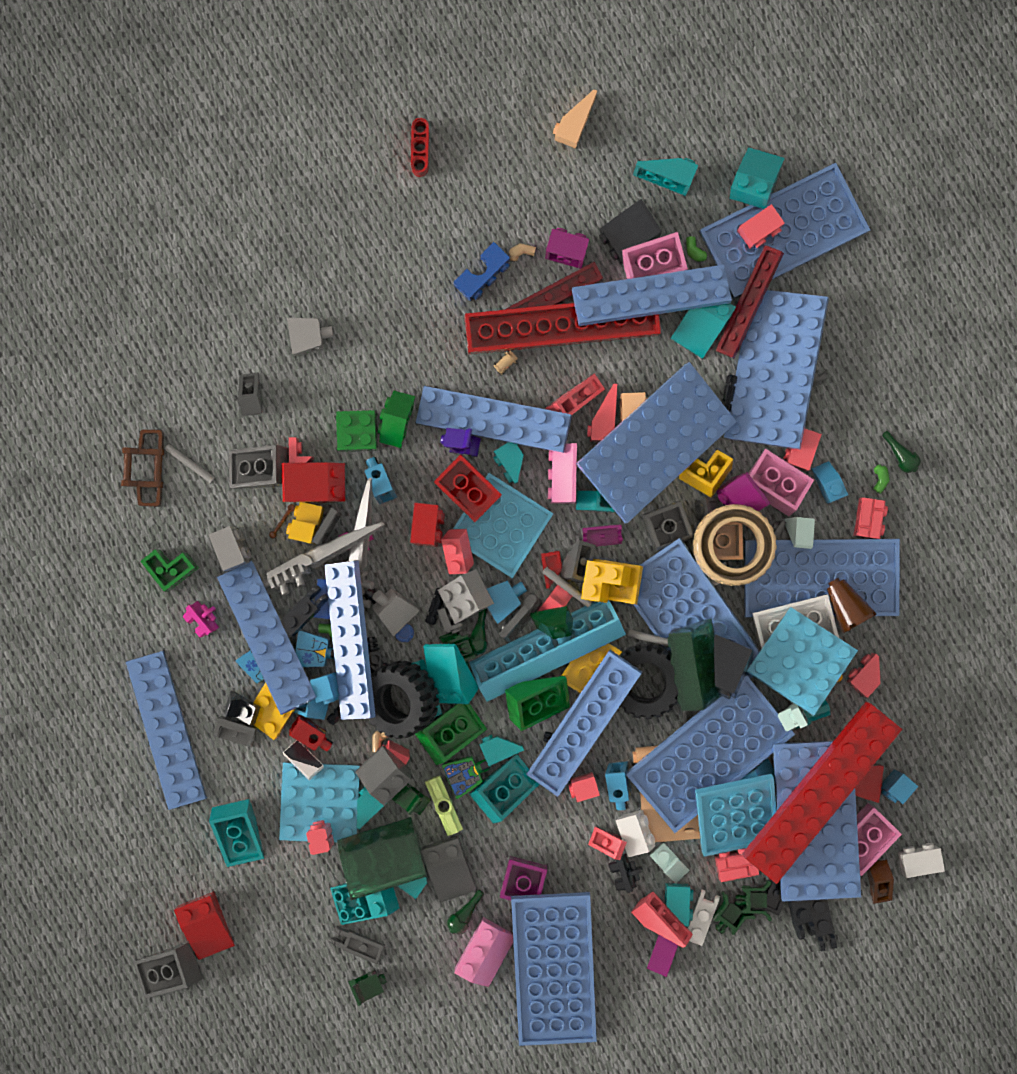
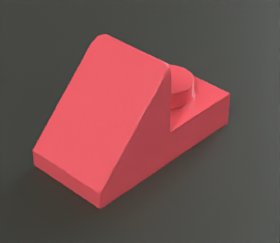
(295, 449)
(556, 599)
(607, 843)

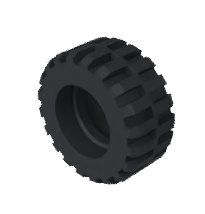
(420, 693)
(667, 698)

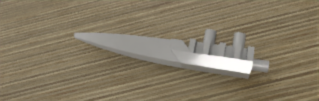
(360, 551)
(295, 568)

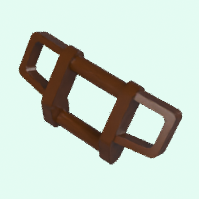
(157, 483)

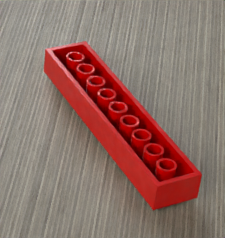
(546, 328)
(821, 792)

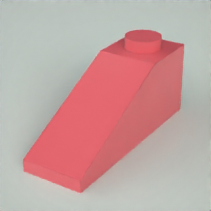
(577, 396)
(604, 419)
(658, 918)

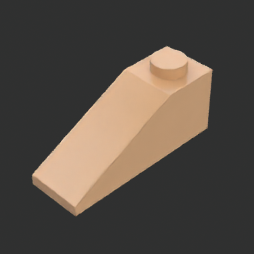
(573, 123)

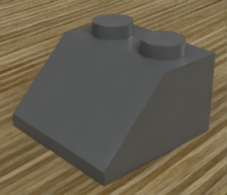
(384, 775)

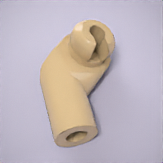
(520, 249)
(377, 739)

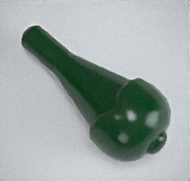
(907, 460)
(478, 636)
(459, 921)

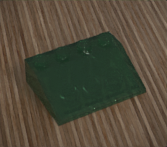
(694, 665)
(381, 858)

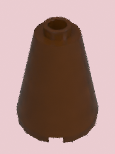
(848, 605)

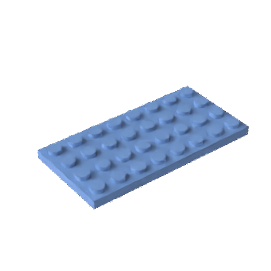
(817, 219)
(778, 370)
(656, 442)
(804, 573)
(679, 594)
(708, 751)
(831, 861)
(554, 968)

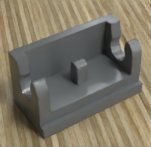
(235, 731)

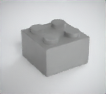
(230, 548)
(465, 596)

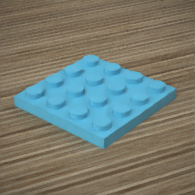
(506, 529)
(802, 661)
(326, 797)
(734, 813)

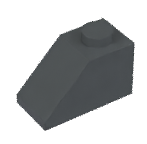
(250, 394)
(576, 561)

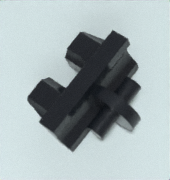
(628, 872)

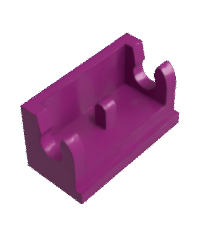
(603, 535)
(662, 956)

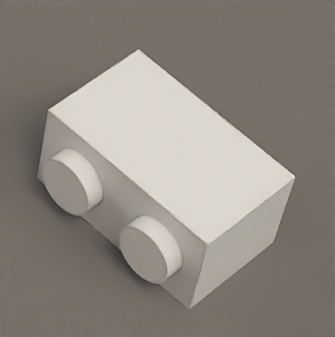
(635, 831)
(921, 860)

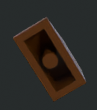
(880, 881)

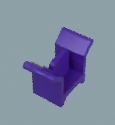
(461, 441)

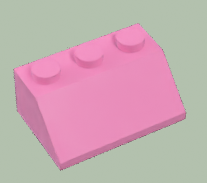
(654, 257)
(563, 475)
(780, 482)
(874, 836)
(484, 953)

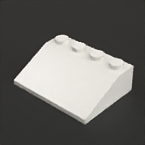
(816, 609)

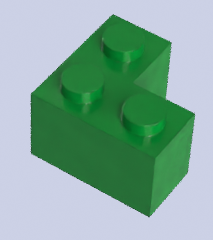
(395, 418)
(168, 573)

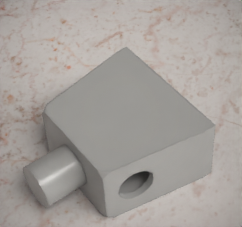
(307, 335)
(393, 610)

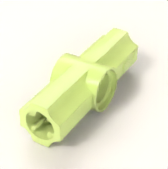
(448, 817)

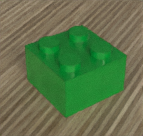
(356, 431)

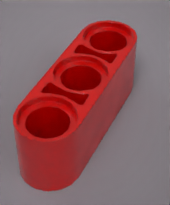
(420, 138)

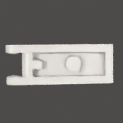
(702, 918)

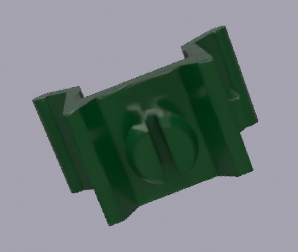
(462, 644)
(411, 799)
(754, 900)
(730, 916)
(367, 986)

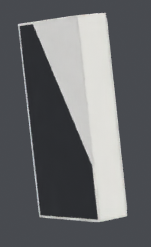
(303, 760)

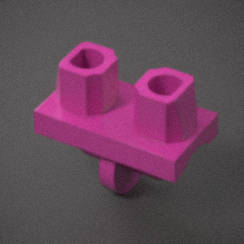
(203, 617)

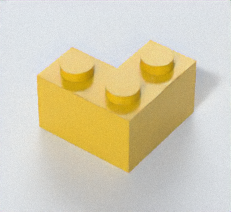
(708, 476)
(306, 523)
(600, 576)

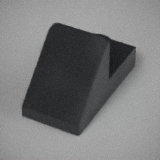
(241, 708)

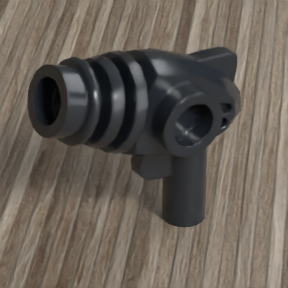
(375, 657)

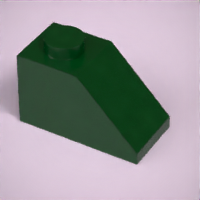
(554, 622)

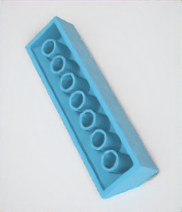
(539, 654)

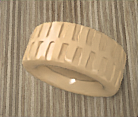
(705, 554)

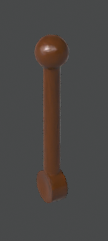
(291, 508)

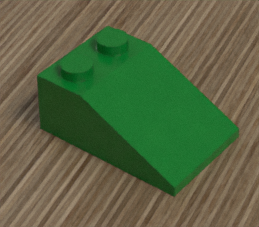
(537, 700)
(451, 732)

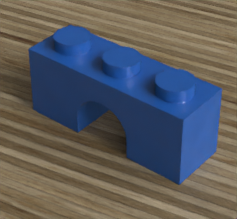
(472, 285)

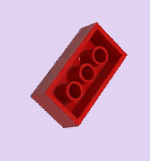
(427, 525)

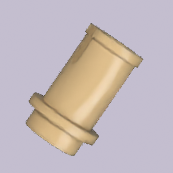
(505, 362)

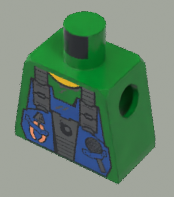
(464, 774)

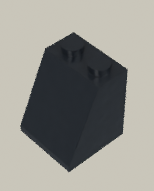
(629, 229)
(730, 666)

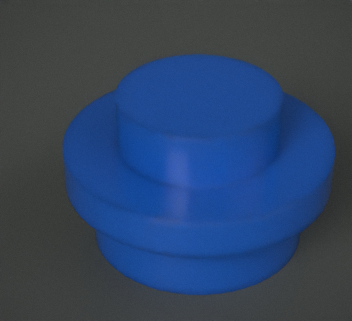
(405, 633)

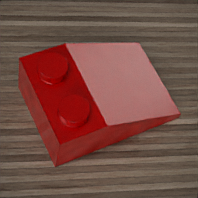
(313, 482)
(467, 487)
(204, 925)

